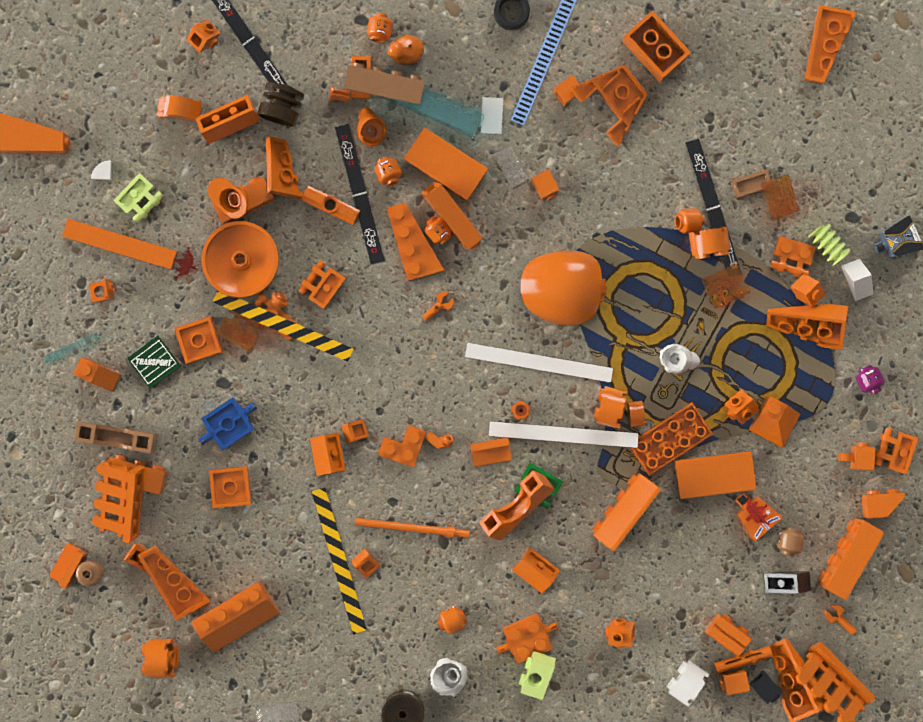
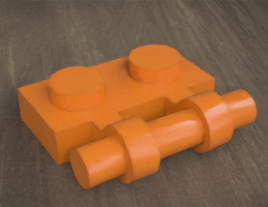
(793, 251)
(327, 287)
(901, 453)

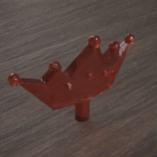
(185, 263)
(756, 512)

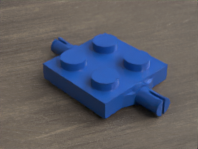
(227, 423)

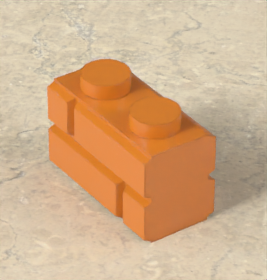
(728, 635)

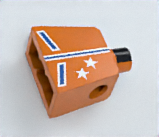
(754, 529)

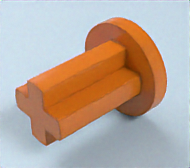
(338, 94)

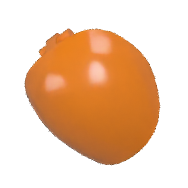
(563, 287)

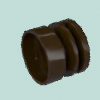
(281, 102)

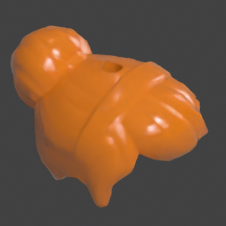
(402, 53)
(367, 120)

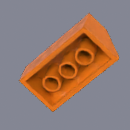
(626, 511)
(235, 616)

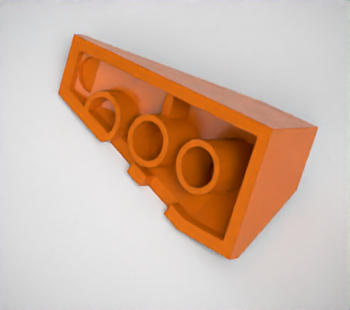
(819, 323)
(796, 697)

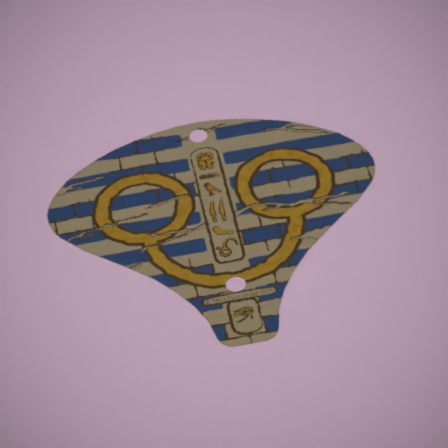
(660, 301)

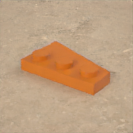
(280, 173)

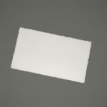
(493, 111)

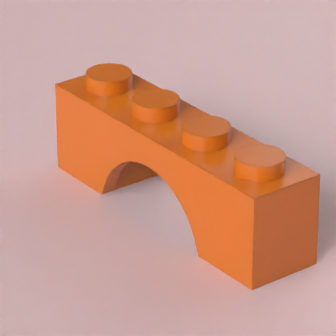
(502, 521)

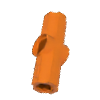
(319, 200)

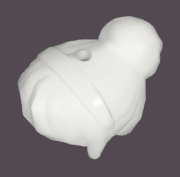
(687, 359)

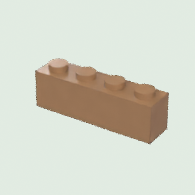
(384, 84)

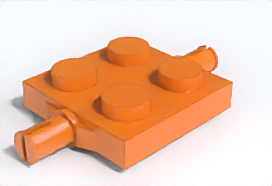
(527, 636)

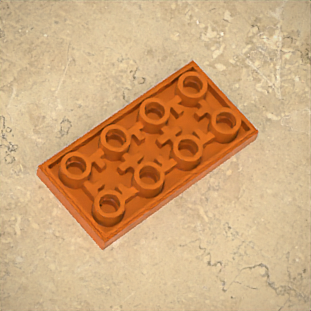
(445, 164)
(671, 438)
(715, 474)

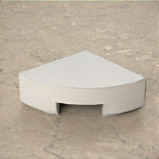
(102, 171)

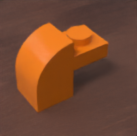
(179, 108)

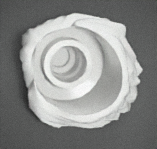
(448, 677)

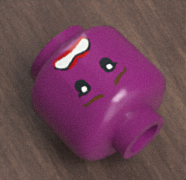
(870, 380)

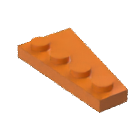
(173, 585)

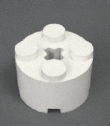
(688, 682)

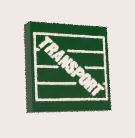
(154, 362)

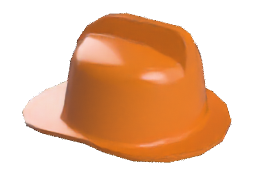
(228, 197)

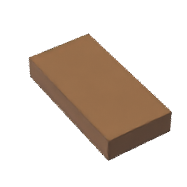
(749, 184)

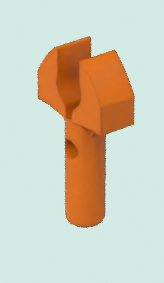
(438, 306)
(840, 619)

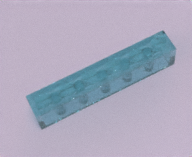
(445, 111)

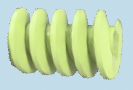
(829, 243)

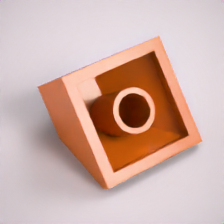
(774, 421)

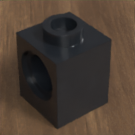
(766, 687)

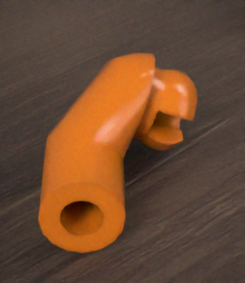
(440, 442)

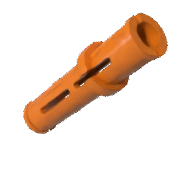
(751, 656)

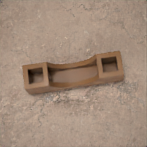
(116, 437)

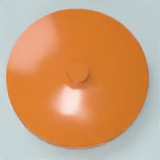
(240, 259)

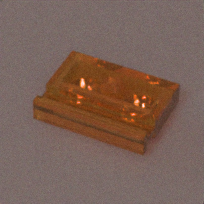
(780, 197)

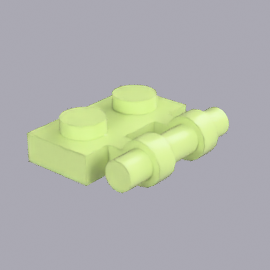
(134, 194)

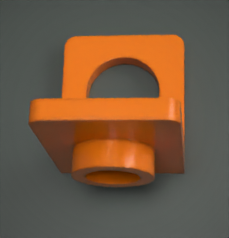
(109, 290)

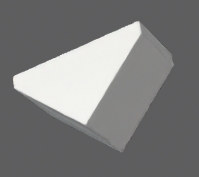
(858, 279)

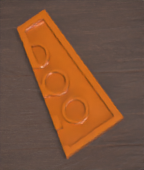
(827, 37)
(414, 248)

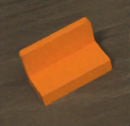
(491, 452)
(327, 454)
(67, 564)
(536, 570)

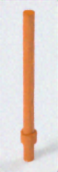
(450, 531)

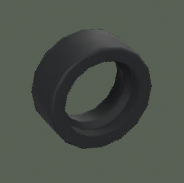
(511, 25)

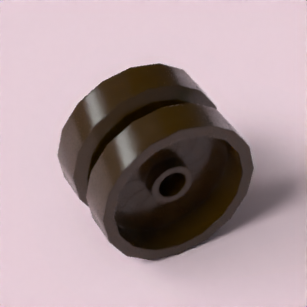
(403, 701)

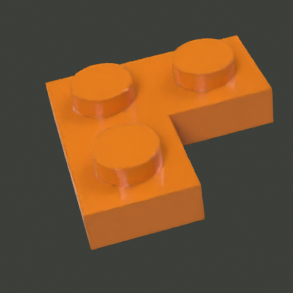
(404, 452)

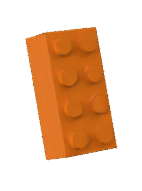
(850, 558)

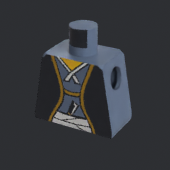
(899, 239)

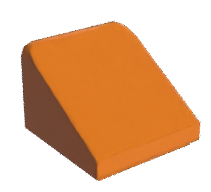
(355, 431)
(365, 563)

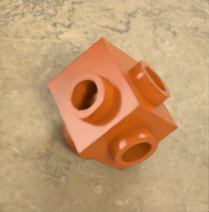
(203, 36)
(741, 407)
(621, 633)

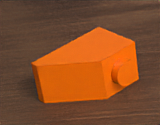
(97, 374)

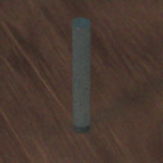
(71, 347)

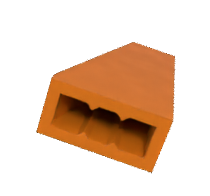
(30, 138)
(453, 216)

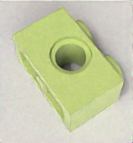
(537, 685)

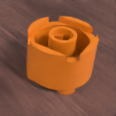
(709, 241)
(611, 407)
(160, 658)

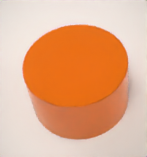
(636, 413)

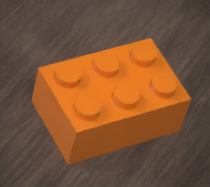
(656, 46)

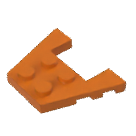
(620, 92)

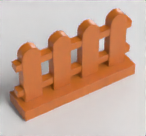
(130, 502)
(840, 676)

